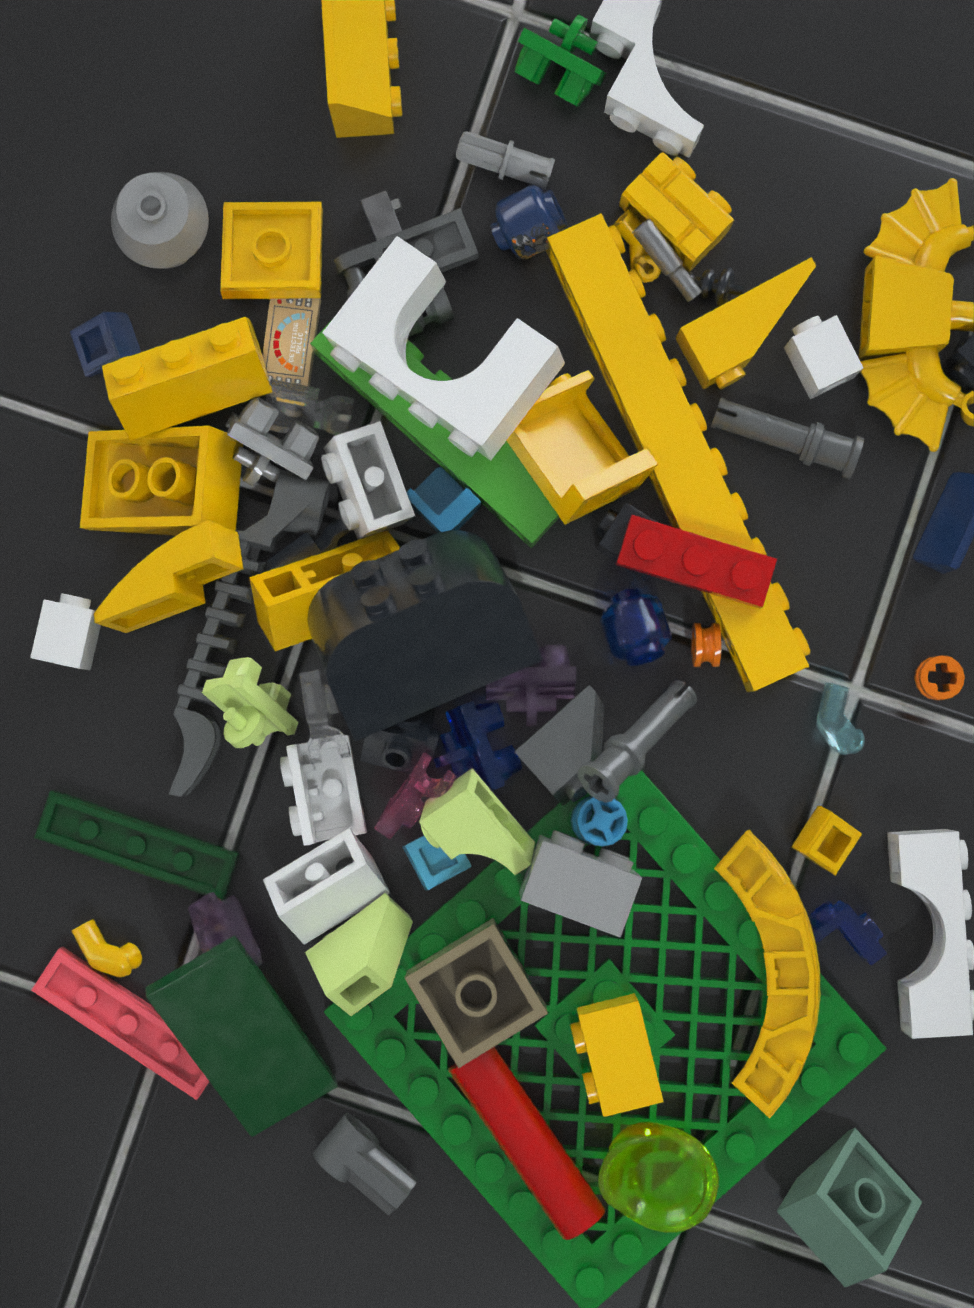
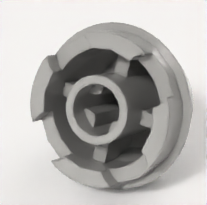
(159, 220)

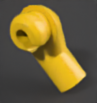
(639, 258)
(104, 956)

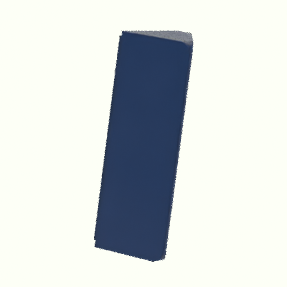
(950, 526)

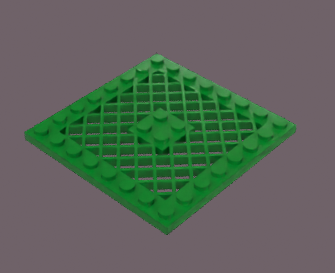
(600, 1265)

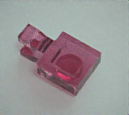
(406, 803)

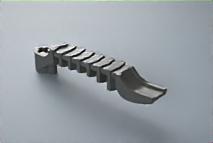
(295, 508)

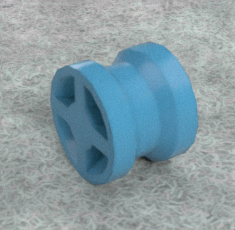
(608, 818)

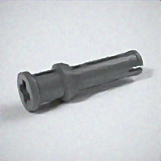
(810, 442)
(626, 752)

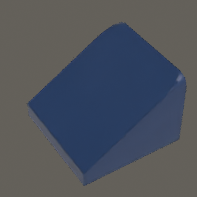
(104, 341)

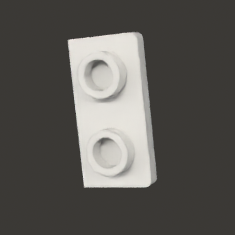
(324, 793)

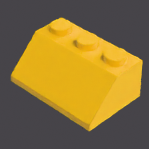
(360, 65)
(187, 378)

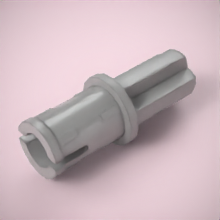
(504, 159)

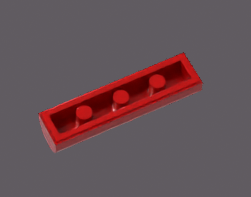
(529, 1143)

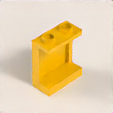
(575, 451)

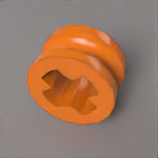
(706, 644)
(948, 665)

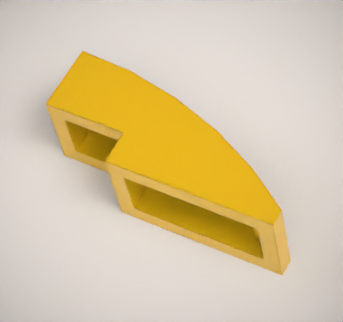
(171, 577)

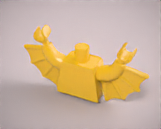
(912, 312)

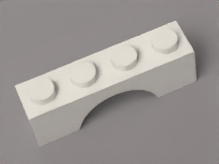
(938, 993)

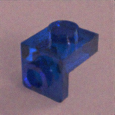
(858, 931)

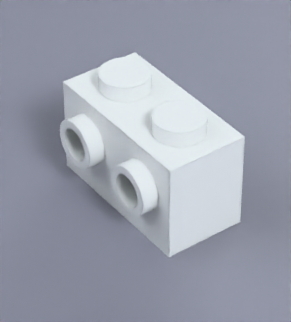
(367, 481)
(325, 886)

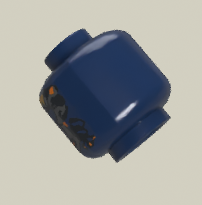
(527, 221)

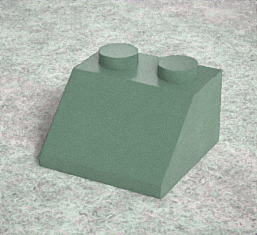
(851, 1209)

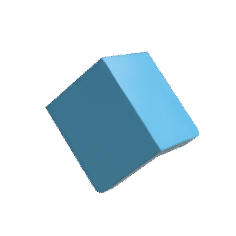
(443, 502)

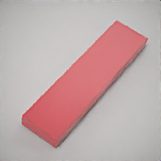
(119, 1019)

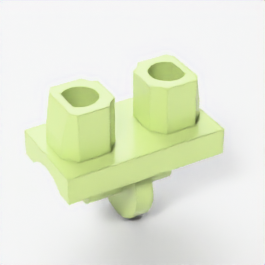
(249, 708)

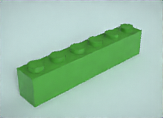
(499, 484)

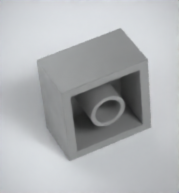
(580, 884)

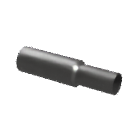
(666, 258)

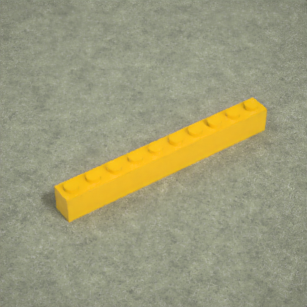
(660, 419)

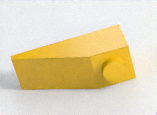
(731, 334)
(286, 592)

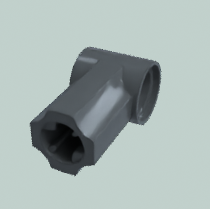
(353, 1155)

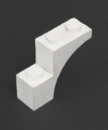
(638, 94)

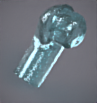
(834, 724)

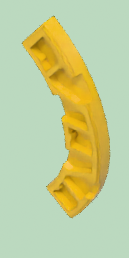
(790, 971)

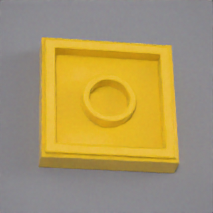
(271, 250)

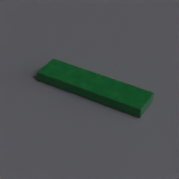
(136, 844)

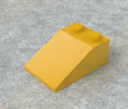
(160, 480)

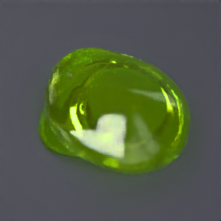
(659, 1177)

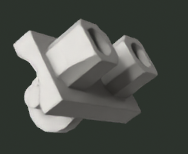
(252, 430)

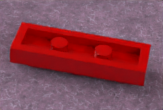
(696, 561)

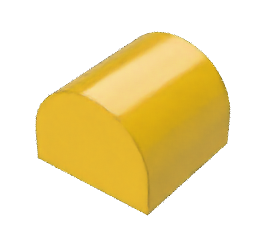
(826, 840)

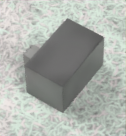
(382, 214)

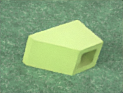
(362, 954)

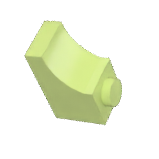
(476, 822)

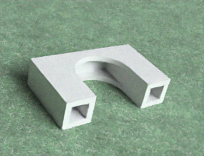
(476, 408)

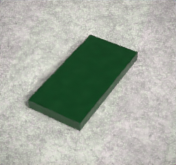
(241, 1036)

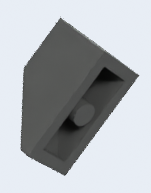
(565, 745)

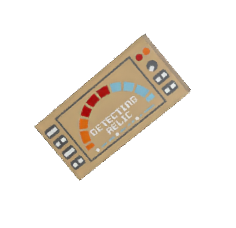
(288, 335)

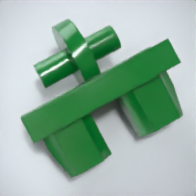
(539, 53)

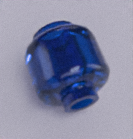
(636, 627)

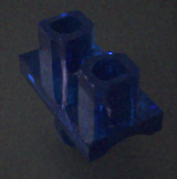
(469, 747)

